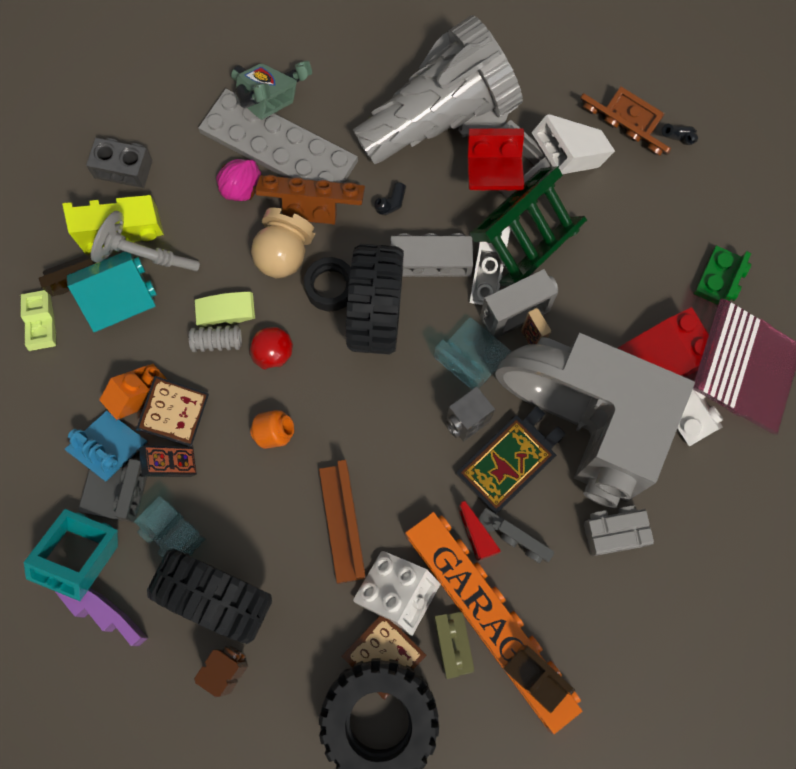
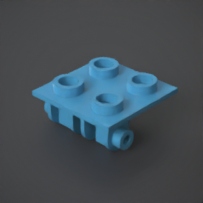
(104, 445)

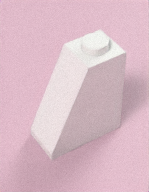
(572, 144)

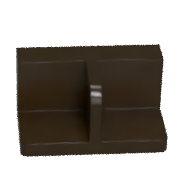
(538, 678)

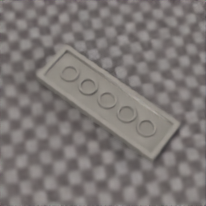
(276, 143)

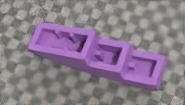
(105, 615)

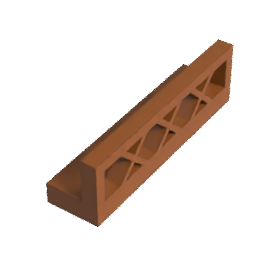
(342, 523)

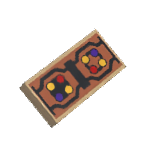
(535, 327)

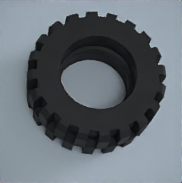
(374, 298)
(209, 596)
(386, 678)

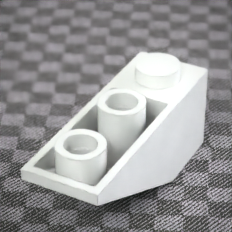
(487, 270)

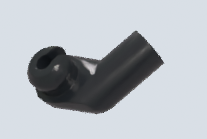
(388, 205)

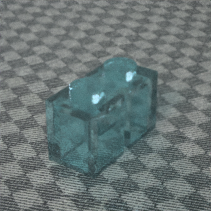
(168, 528)

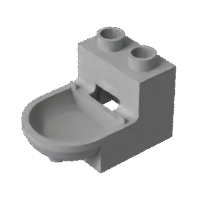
(612, 394)

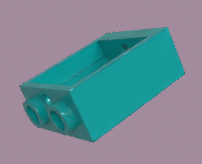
(61, 578)

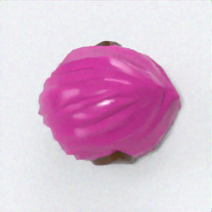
(238, 179)

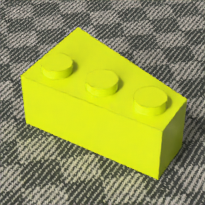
(139, 215)

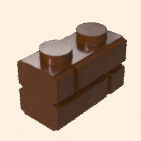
(221, 671)

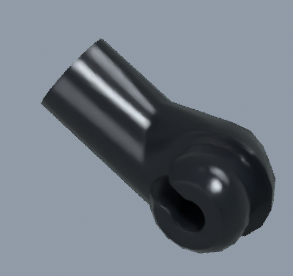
(680, 133)

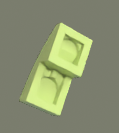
(224, 308)
(38, 319)

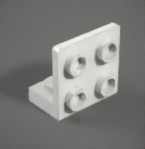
(397, 591)

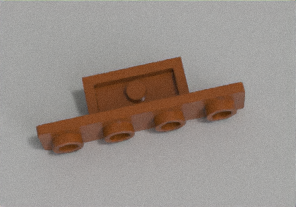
(633, 115)
(310, 198)

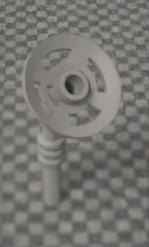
(115, 241)

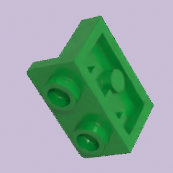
(722, 275)

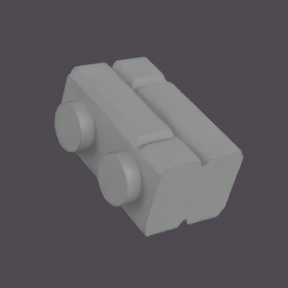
(618, 531)

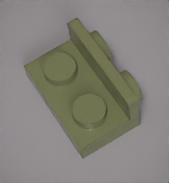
(454, 644)

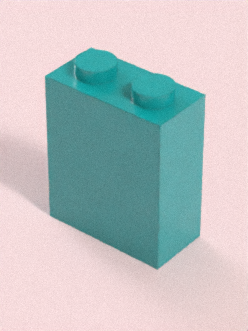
(112, 290)

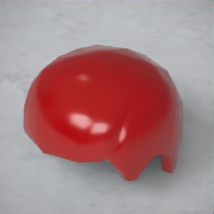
(271, 347)

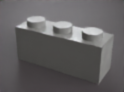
(435, 255)

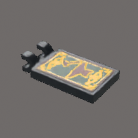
(509, 460)

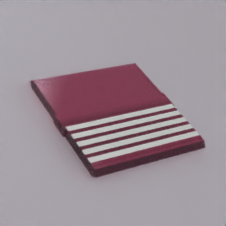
(747, 367)

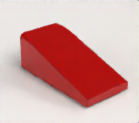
(479, 538)

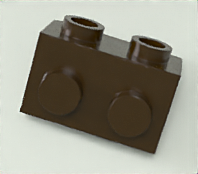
(55, 278)

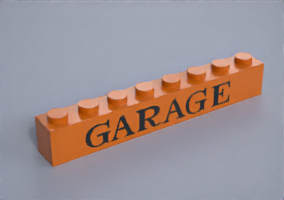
(483, 608)

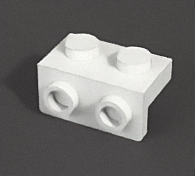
(698, 419)

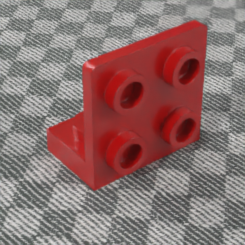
(495, 159)

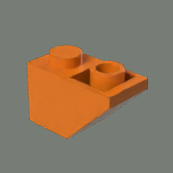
(129, 391)

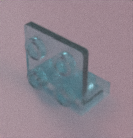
(471, 354)

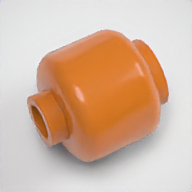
(272, 429)

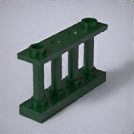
(508, 215)

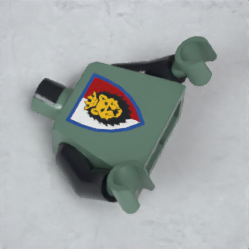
(266, 89)

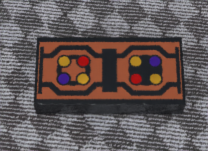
(167, 461)

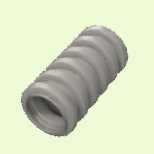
(215, 338)

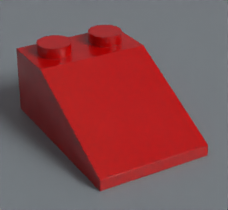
(672, 344)

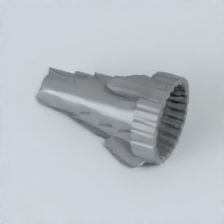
(458, 84)

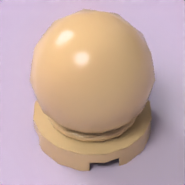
(280, 246)

